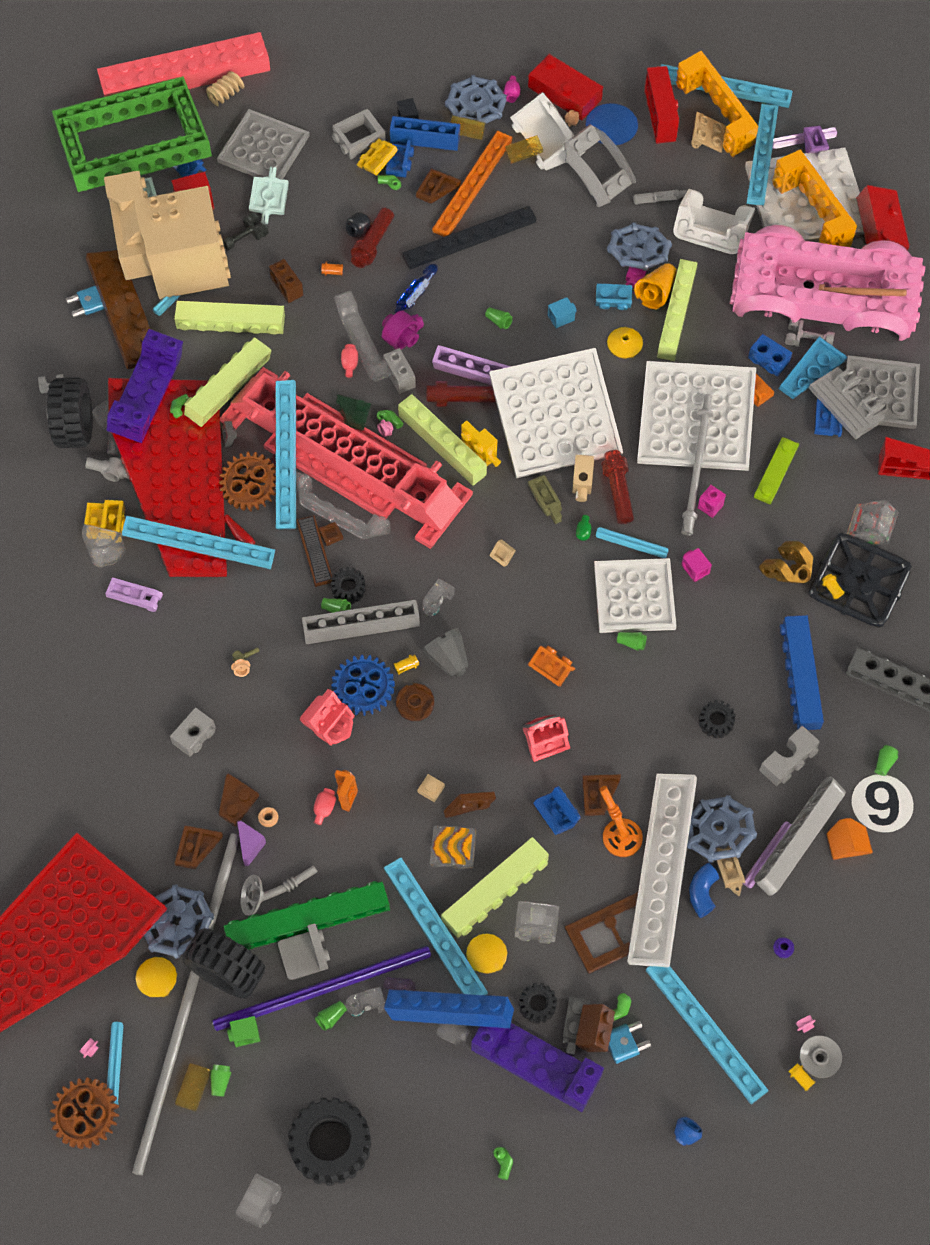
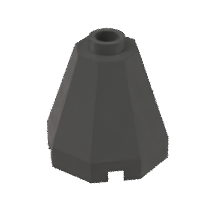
(448, 653)

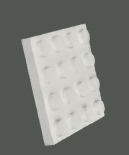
(634, 595)

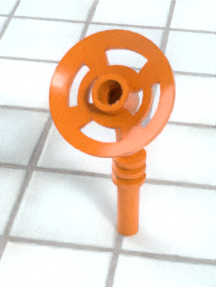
(621, 832)

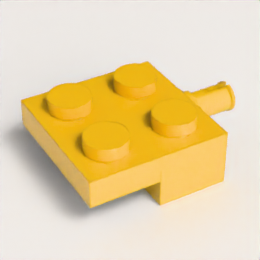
(480, 443)
(106, 515)

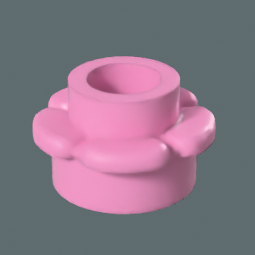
(385, 428)
(805, 1024)
(89, 1048)

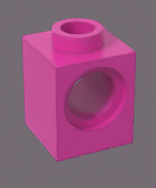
(711, 501)
(696, 564)

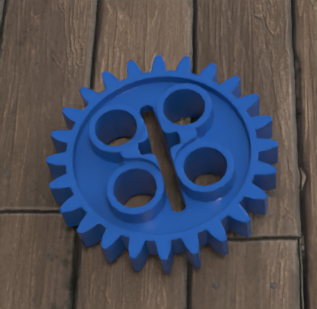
(367, 669)

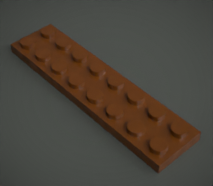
(120, 304)

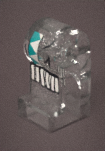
(436, 596)
(365, 1001)

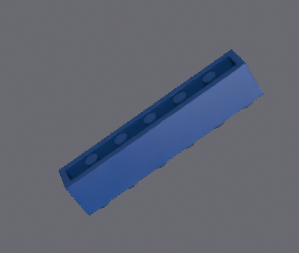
(802, 672)
(449, 1008)

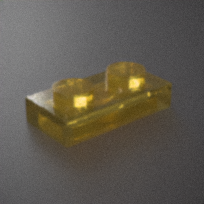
(469, 127)
(524, 149)
(192, 1087)

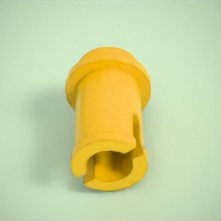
(832, 585)
(406, 664)
(801, 1076)

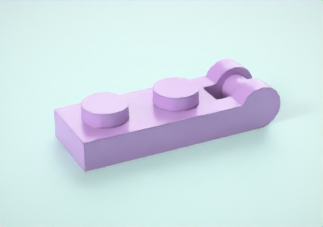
(133, 594)

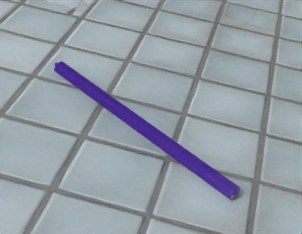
(323, 987)

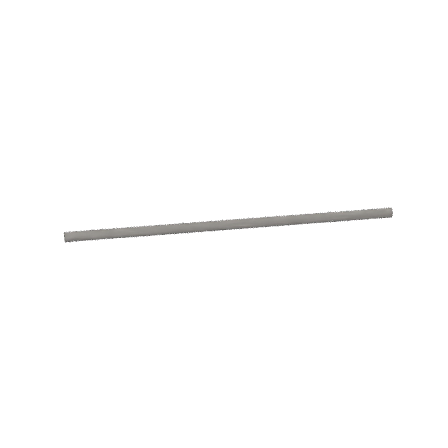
(182, 1017)

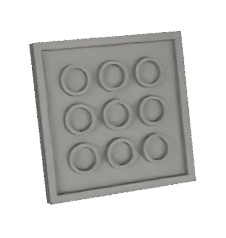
(263, 144)
(894, 384)

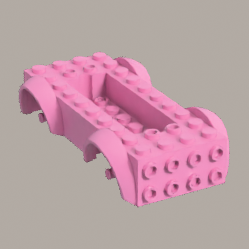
(779, 261)

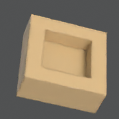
(502, 553)
(431, 788)

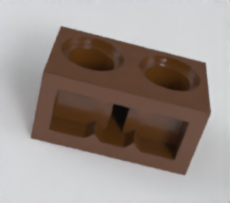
(286, 280)

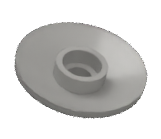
(827, 1049)

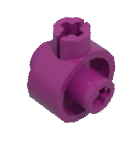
(401, 329)

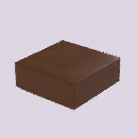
(330, 533)

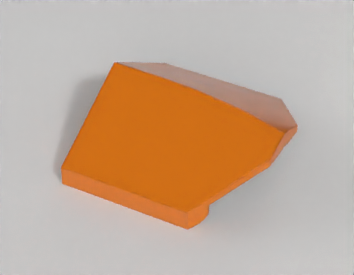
(848, 839)

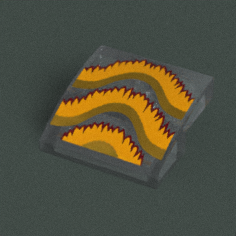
(453, 847)

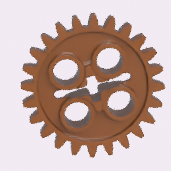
(244, 497)
(99, 1099)

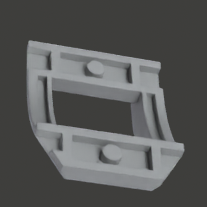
(612, 186)

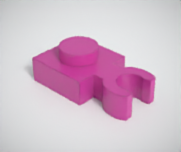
(634, 275)

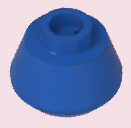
(687, 1131)

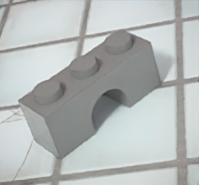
(779, 768)

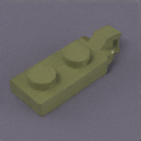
(546, 498)

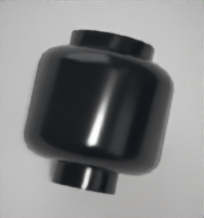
(358, 225)

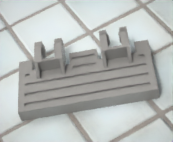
(848, 405)

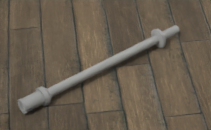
(690, 515)

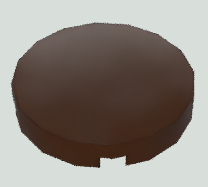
(415, 702)

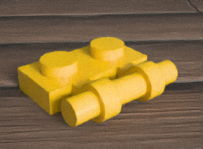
(377, 156)

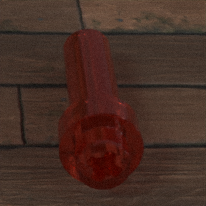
(365, 250)
(442, 394)
(615, 468)

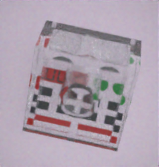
(873, 522)

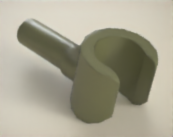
(238, 655)

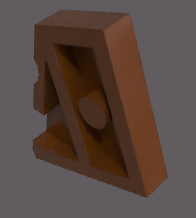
(436, 186)
(236, 800)
(593, 800)
(469, 802)
(195, 846)

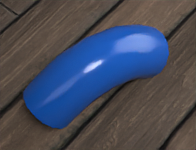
(700, 887)

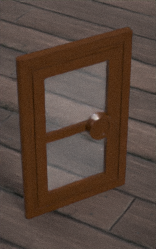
(604, 934)

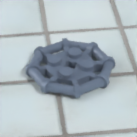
(469, 93)
(641, 237)
(730, 831)
(187, 924)

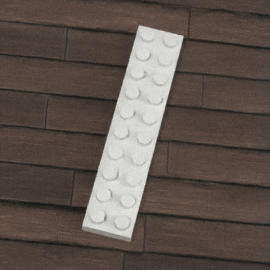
(662, 870)

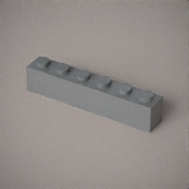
(361, 622)

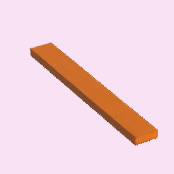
(472, 184)

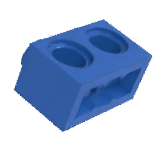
(770, 354)

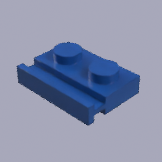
(826, 422)

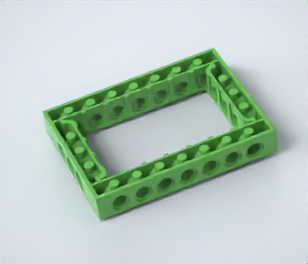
(127, 106)

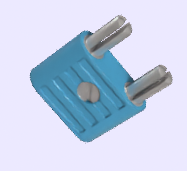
(89, 301)
(622, 1044)

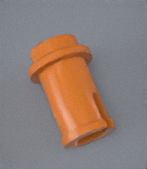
(333, 269)

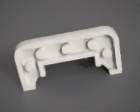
(544, 120)
(710, 226)

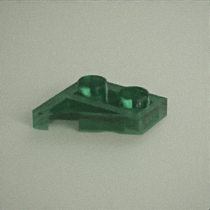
(354, 411)

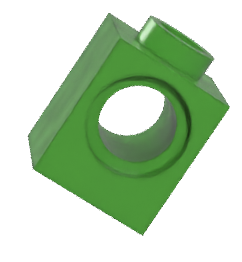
(244, 1031)

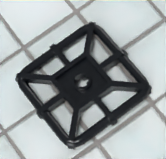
(865, 590)

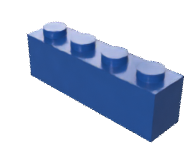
(425, 133)

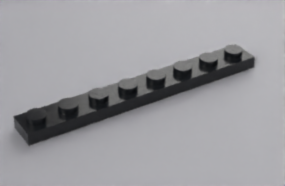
(469, 237)

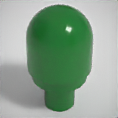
(583, 529)

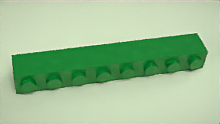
(295, 919)

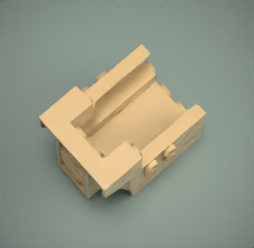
(167, 236)

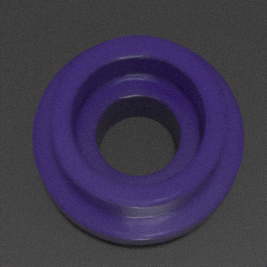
(783, 953)

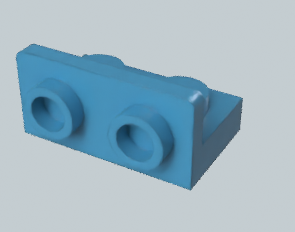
(613, 296)

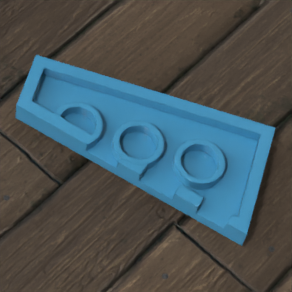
(815, 364)

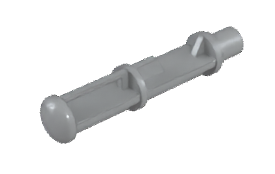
(658, 196)

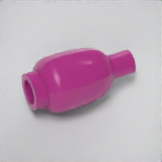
(512, 89)

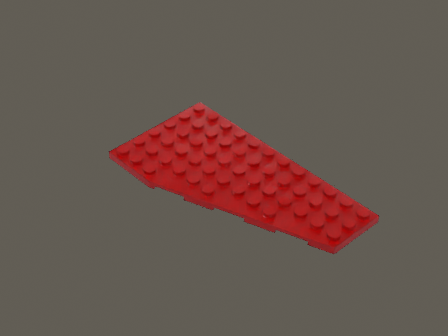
(177, 476)
(68, 928)

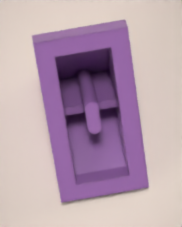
(815, 140)
(250, 841)

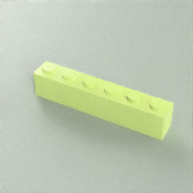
(677, 310)
(229, 317)
(227, 381)
(442, 440)
(495, 887)

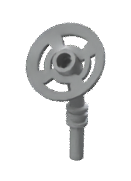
(256, 895)

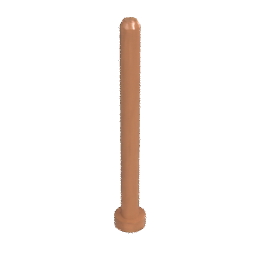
(864, 291)

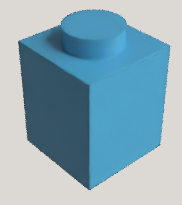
(561, 312)

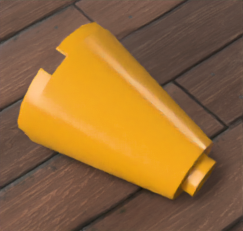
(656, 286)

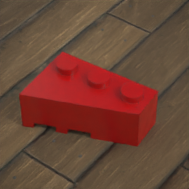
(904, 460)

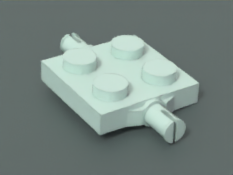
(268, 195)

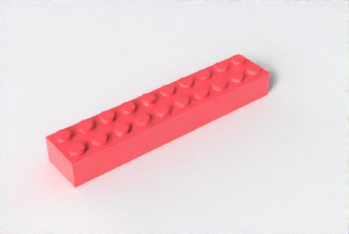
(197, 64)

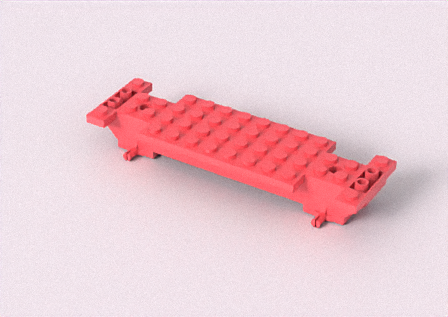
(354, 460)

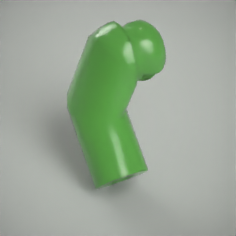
(390, 416)
(505, 1161)

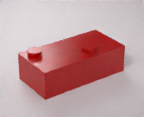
(565, 86)
(661, 104)
(881, 216)

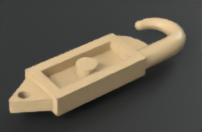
(730, 870)

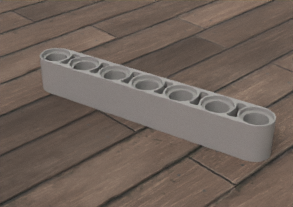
(799, 836)

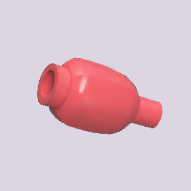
(349, 359)
(324, 805)

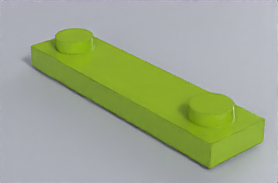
(776, 470)

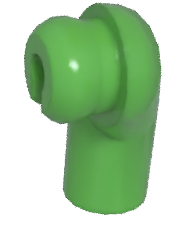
(392, 181)
(177, 404)
(623, 1006)

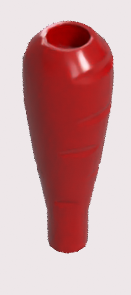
(238, 532)

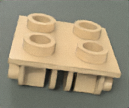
(707, 132)

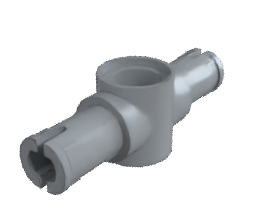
(111, 469)

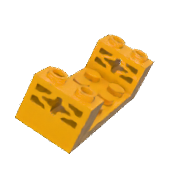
(698, 72)
(797, 171)

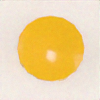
(486, 953)
(156, 977)

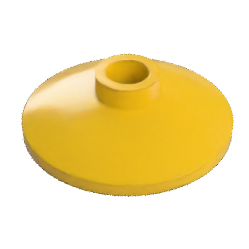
(624, 348)

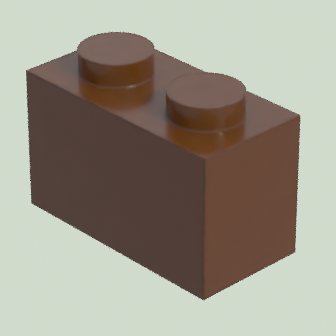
(595, 1028)

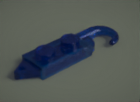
(416, 289)

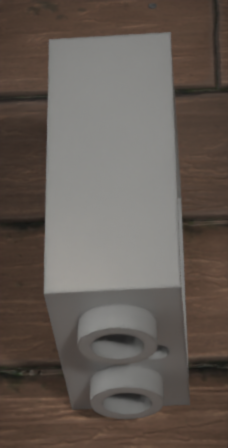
(361, 146)

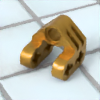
(779, 569)

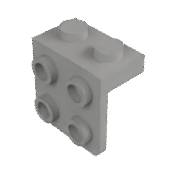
(304, 953)

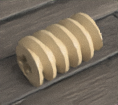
(224, 87)

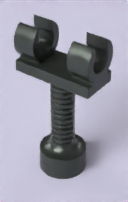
(249, 223)

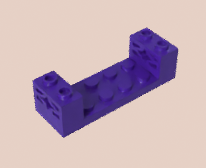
(146, 386)
(539, 1063)

